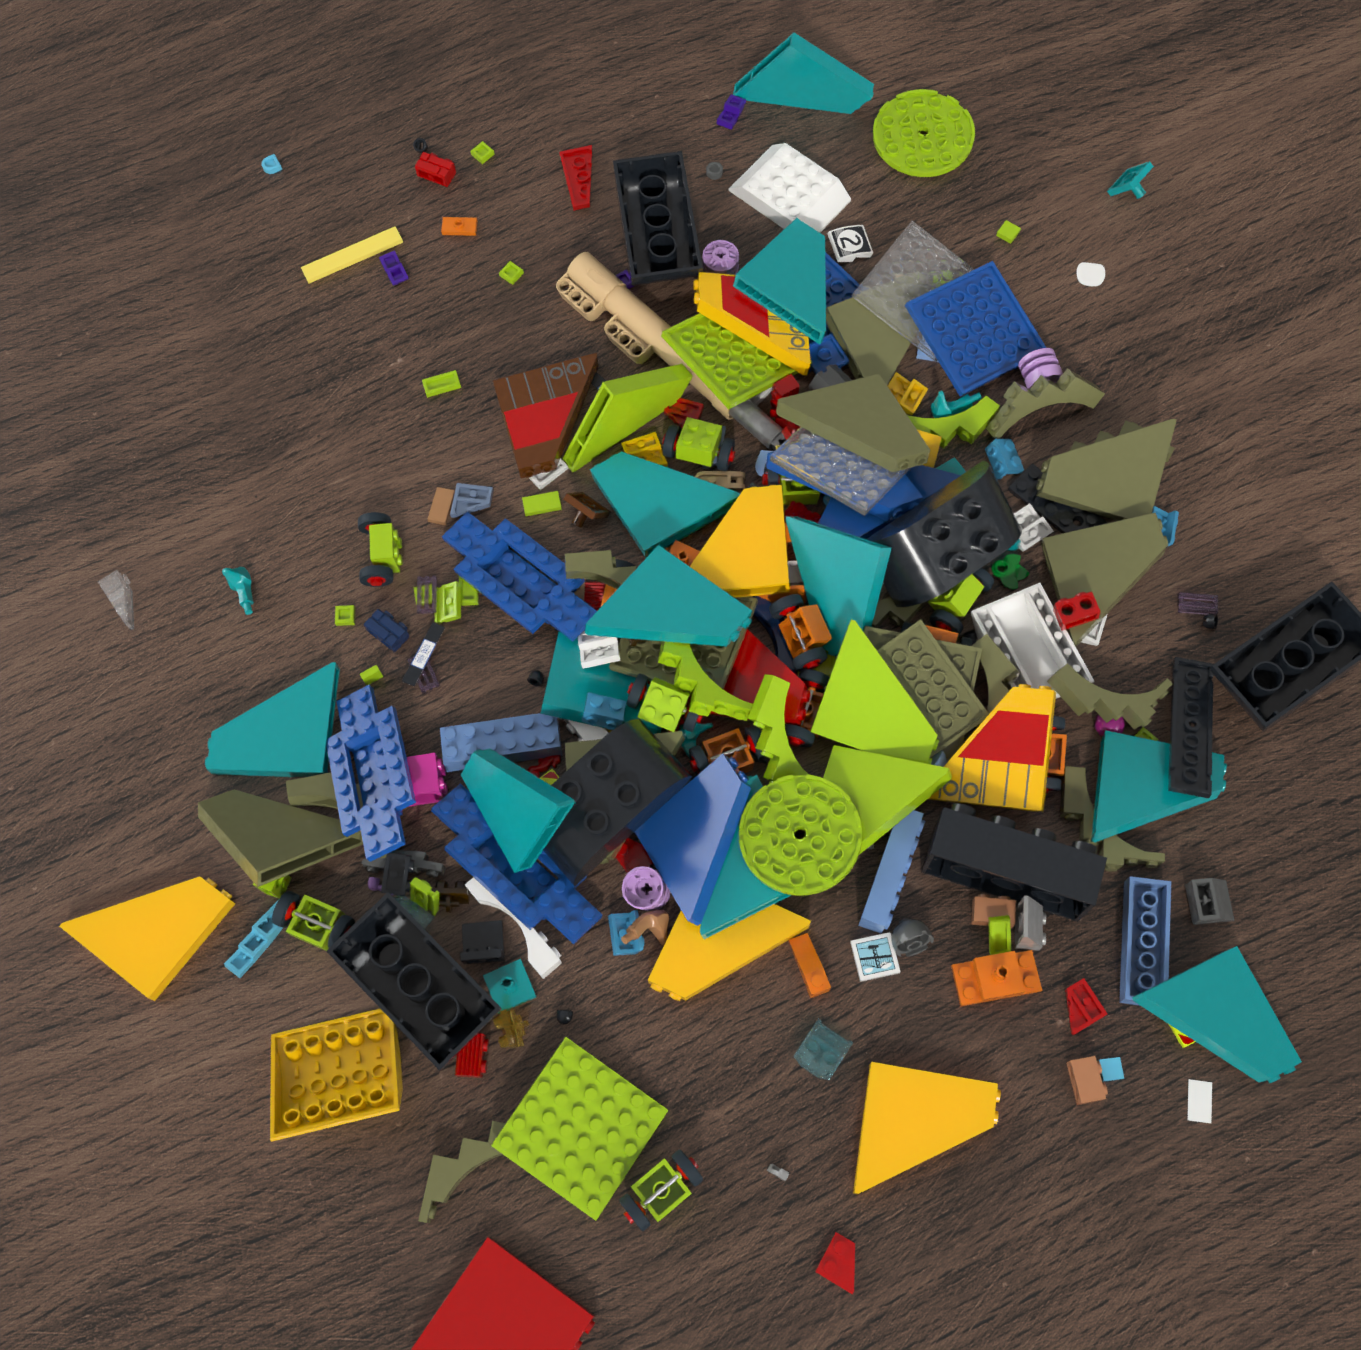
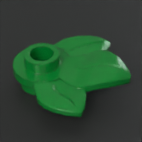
(1012, 571)

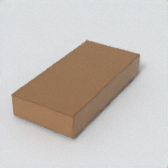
(441, 506)

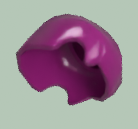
(1113, 726)

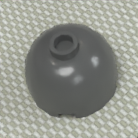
(911, 937)

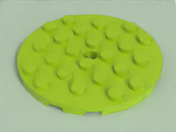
(907, 150)
(807, 863)

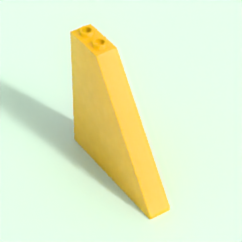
(749, 546)
(154, 933)
(694, 963)
(916, 1117)

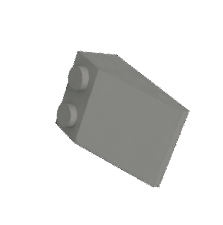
(1029, 925)

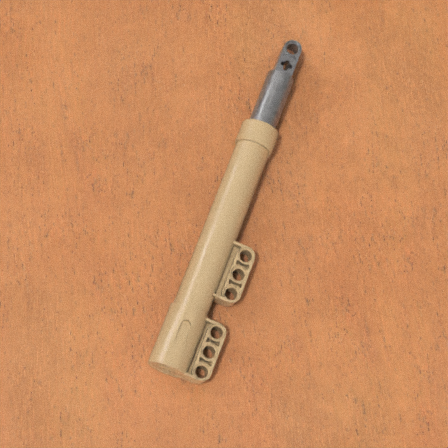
(643, 327)

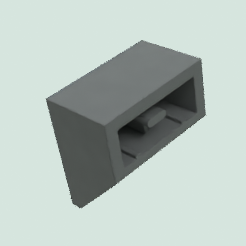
(1209, 901)

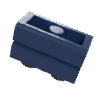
(387, 630)

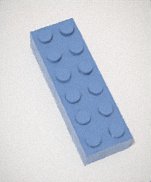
(513, 738)
(890, 872)
(1144, 936)

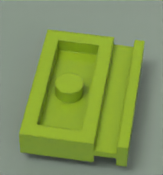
(448, 602)
(422, 895)

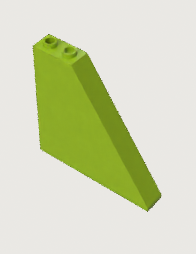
(623, 408)
(870, 707)
(882, 787)

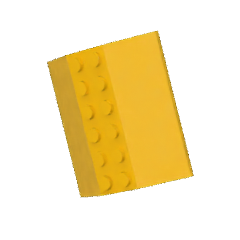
(334, 1073)

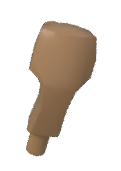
(654, 920)

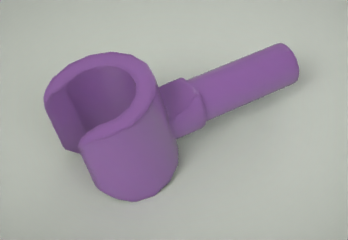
(373, 884)

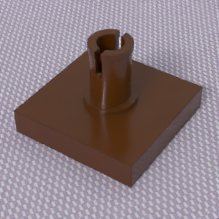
(586, 507)

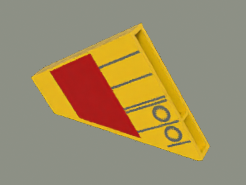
(750, 321)
(1006, 755)

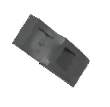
(421, 864)

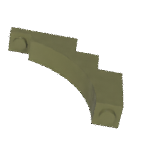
(448, 1172)

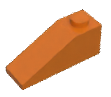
(809, 965)

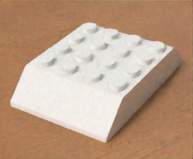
(790, 187)
(1029, 636)

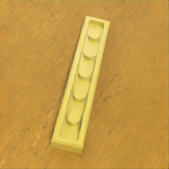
(352, 254)

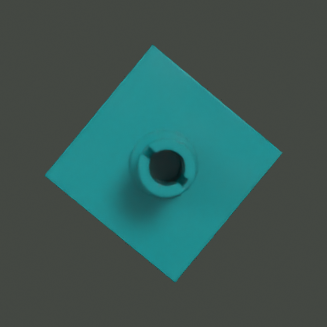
(1130, 180)
(510, 985)

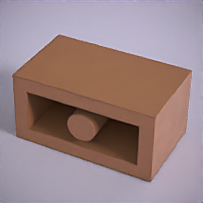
(986, 907)
(1087, 1080)

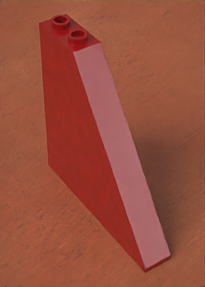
(748, 672)
(505, 1307)

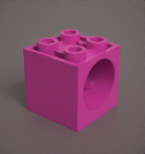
(427, 778)

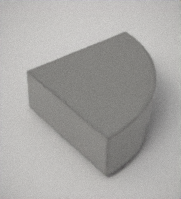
(780, 1173)

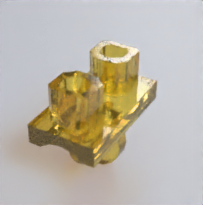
(513, 1028)

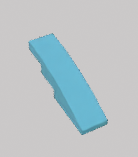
(254, 944)

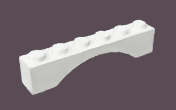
(539, 953)

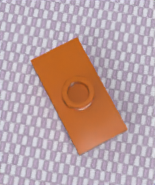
(459, 226)

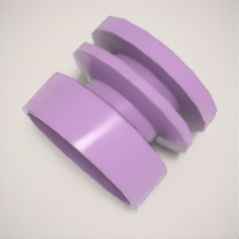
(721, 258)
(1039, 363)
(635, 887)

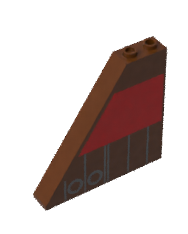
(542, 410)

